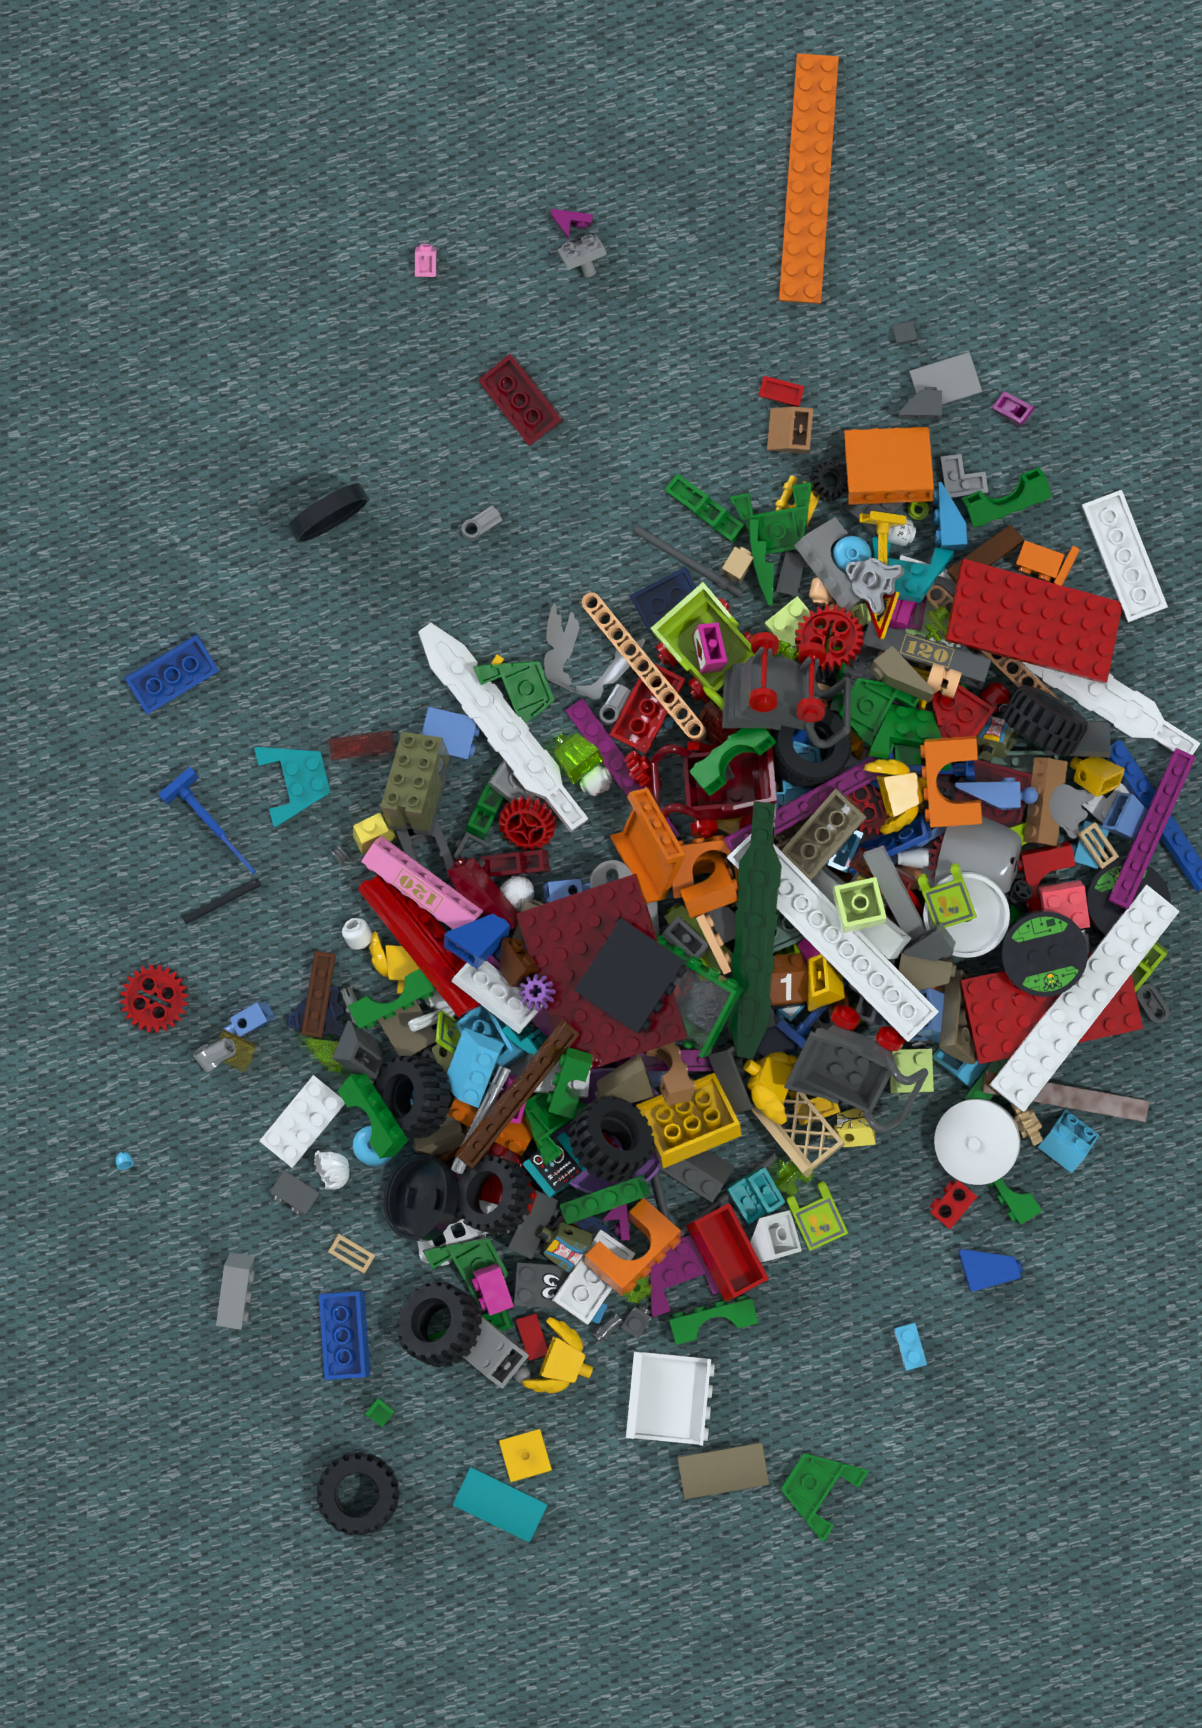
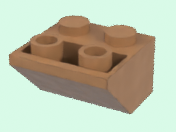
(790, 430)

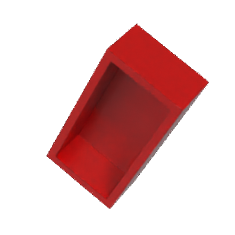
(727, 1252)

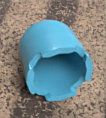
(850, 550)
(364, 1151)

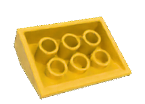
(693, 1125)

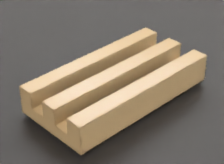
(1081, 835)
(336, 1244)

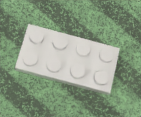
(495, 994)
(302, 1121)
(583, 1288)

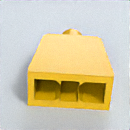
(1097, 774)

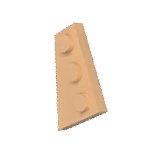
(715, 942)

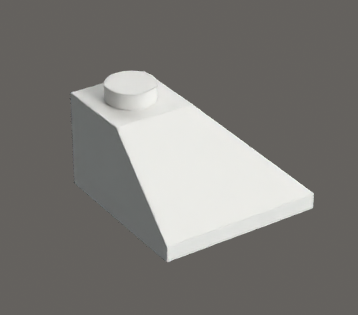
(775, 1237)

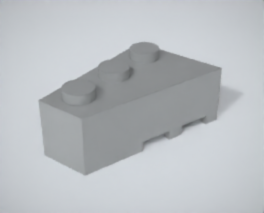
(235, 1291)

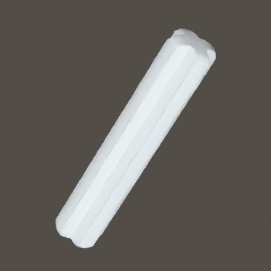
(428, 1019)

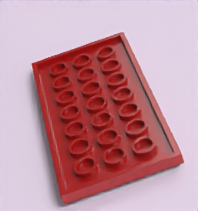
(1034, 621)
(1004, 1015)

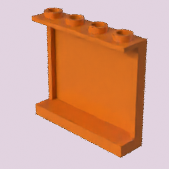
(888, 465)
(649, 846)

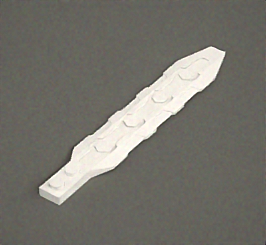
(1120, 705)
(500, 724)

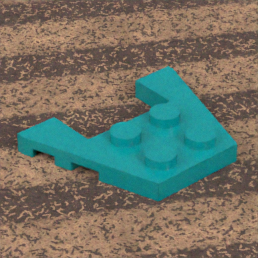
(917, 577)
(303, 776)

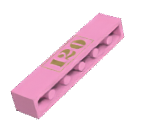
(420, 884)

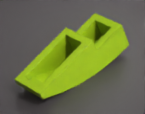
(1148, 964)

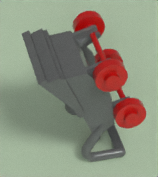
(781, 691)
(852, 1067)

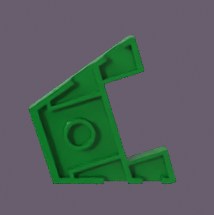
(778, 527)
(523, 683)
(869, 706)
(905, 727)
(545, 1124)
(468, 1257)
(811, 1483)

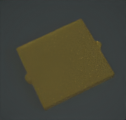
(243, 1054)

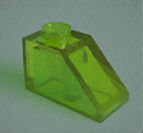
(324, 1052)

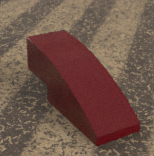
(516, 863)

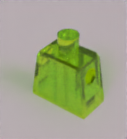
(576, 756)

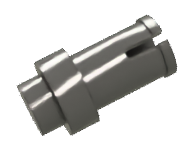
(603, 1331)

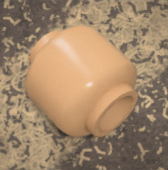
(820, 594)

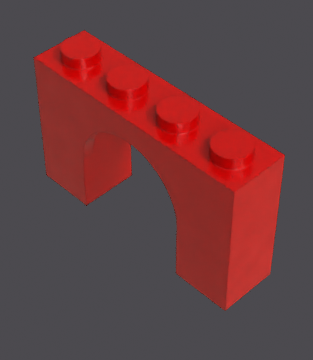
(1038, 862)

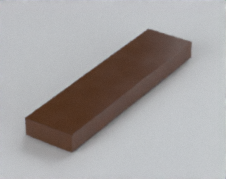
(991, 551)
(318, 994)

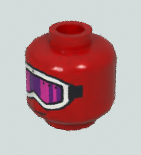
(996, 696)

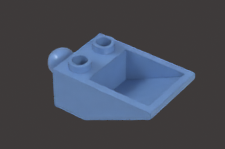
(998, 795)

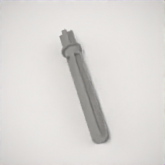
(488, 1102)

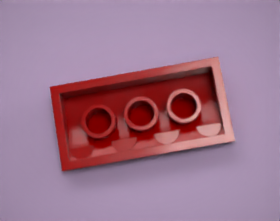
(644, 713)

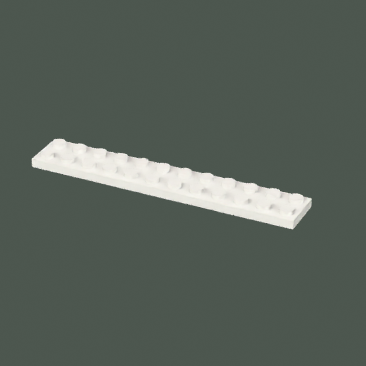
(848, 952)
(1081, 1005)

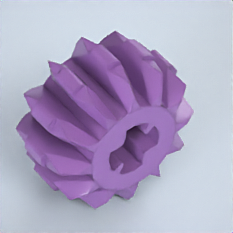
(531, 988)

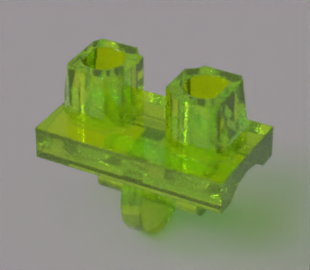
(937, 617)
(788, 1175)

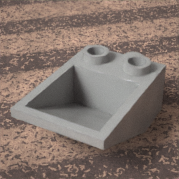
(494, 1350)

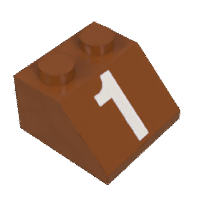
(789, 980)

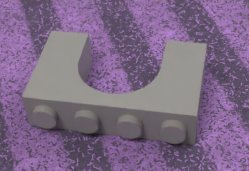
(816, 551)

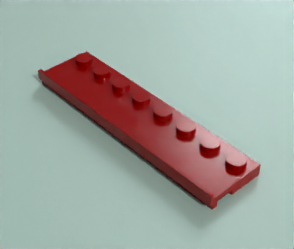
(421, 938)

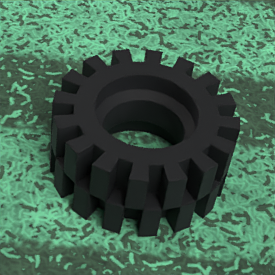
(821, 488)

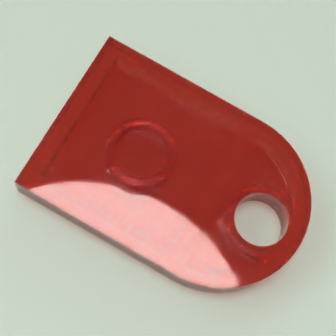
(711, 718)

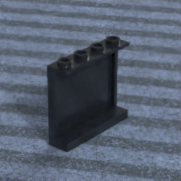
(631, 976)

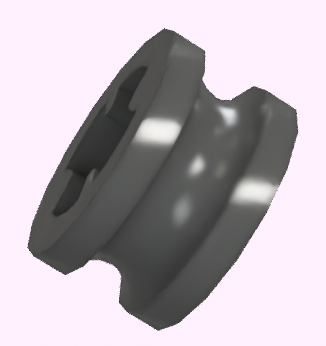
(340, 854)

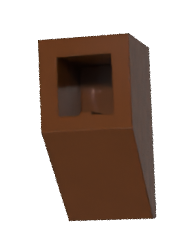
(516, 962)

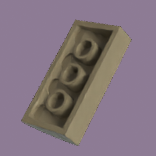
(824, 834)
(955, 1029)
(723, 1470)

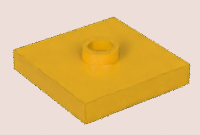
(525, 1455)

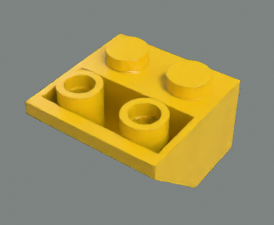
(824, 983)

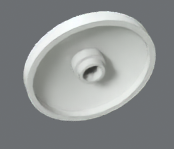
(992, 921)
(977, 1141)

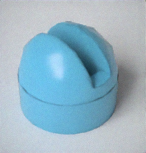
(122, 1158)

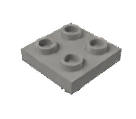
(582, 254)

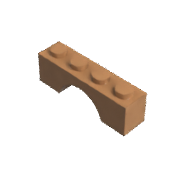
(1040, 825)
(675, 1084)

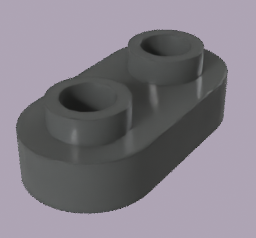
(1153, 1003)

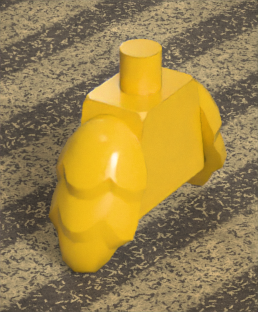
(899, 792)
(393, 964)
(768, 1083)
(562, 1361)

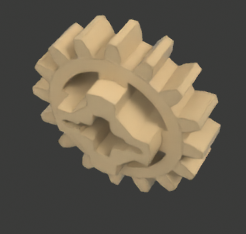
(1028, 1125)

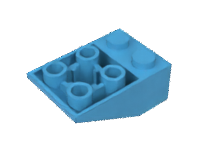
(951, 525)

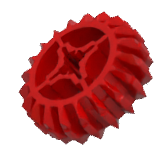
(522, 829)

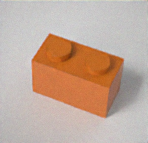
(1039, 561)

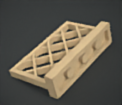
(788, 1144)

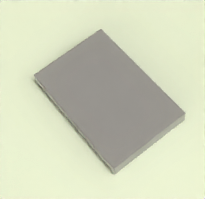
(953, 376)

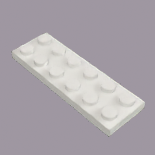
(1124, 556)

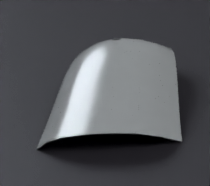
(981, 850)

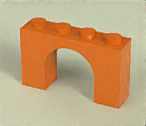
(942, 810)
(692, 850)
(716, 890)
(514, 1136)
(623, 1273)

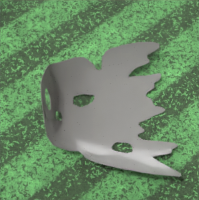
(563, 646)

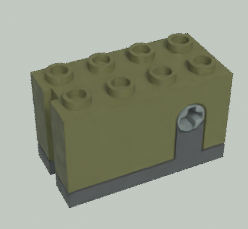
(416, 783)

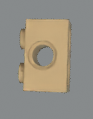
(737, 564)

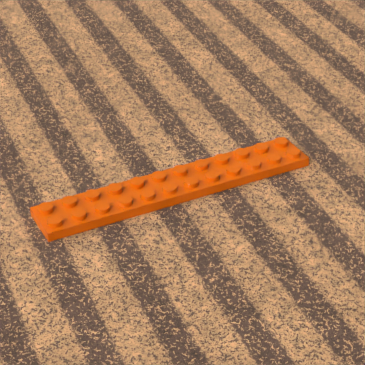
(808, 178)

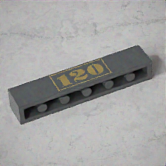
(923, 653)

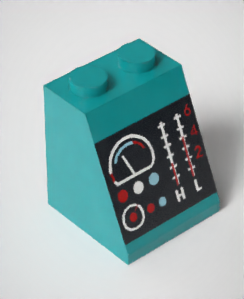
(559, 1172)

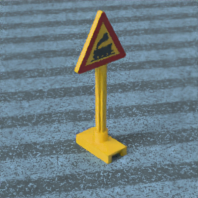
(883, 522)

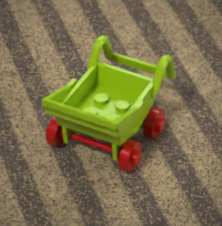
(677, 644)

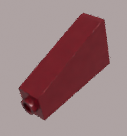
(479, 888)

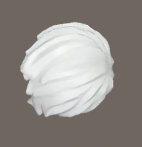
(518, 891)
(332, 1169)

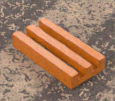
(1066, 566)

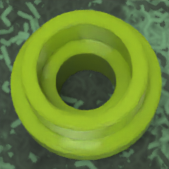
(925, 509)

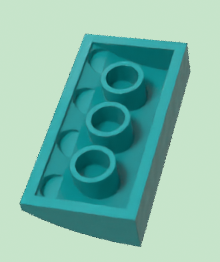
(500, 1504)

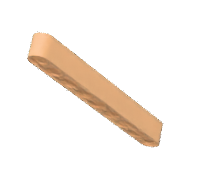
(637, 660)

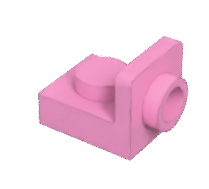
(425, 261)

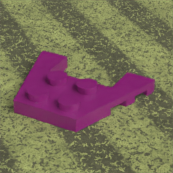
(677, 1267)

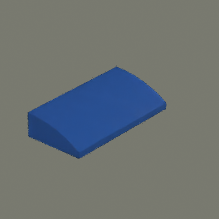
(171, 674)
(896, 842)
(344, 1335)

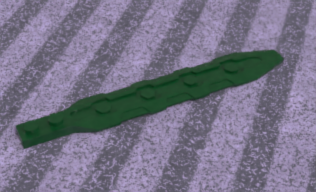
(755, 932)

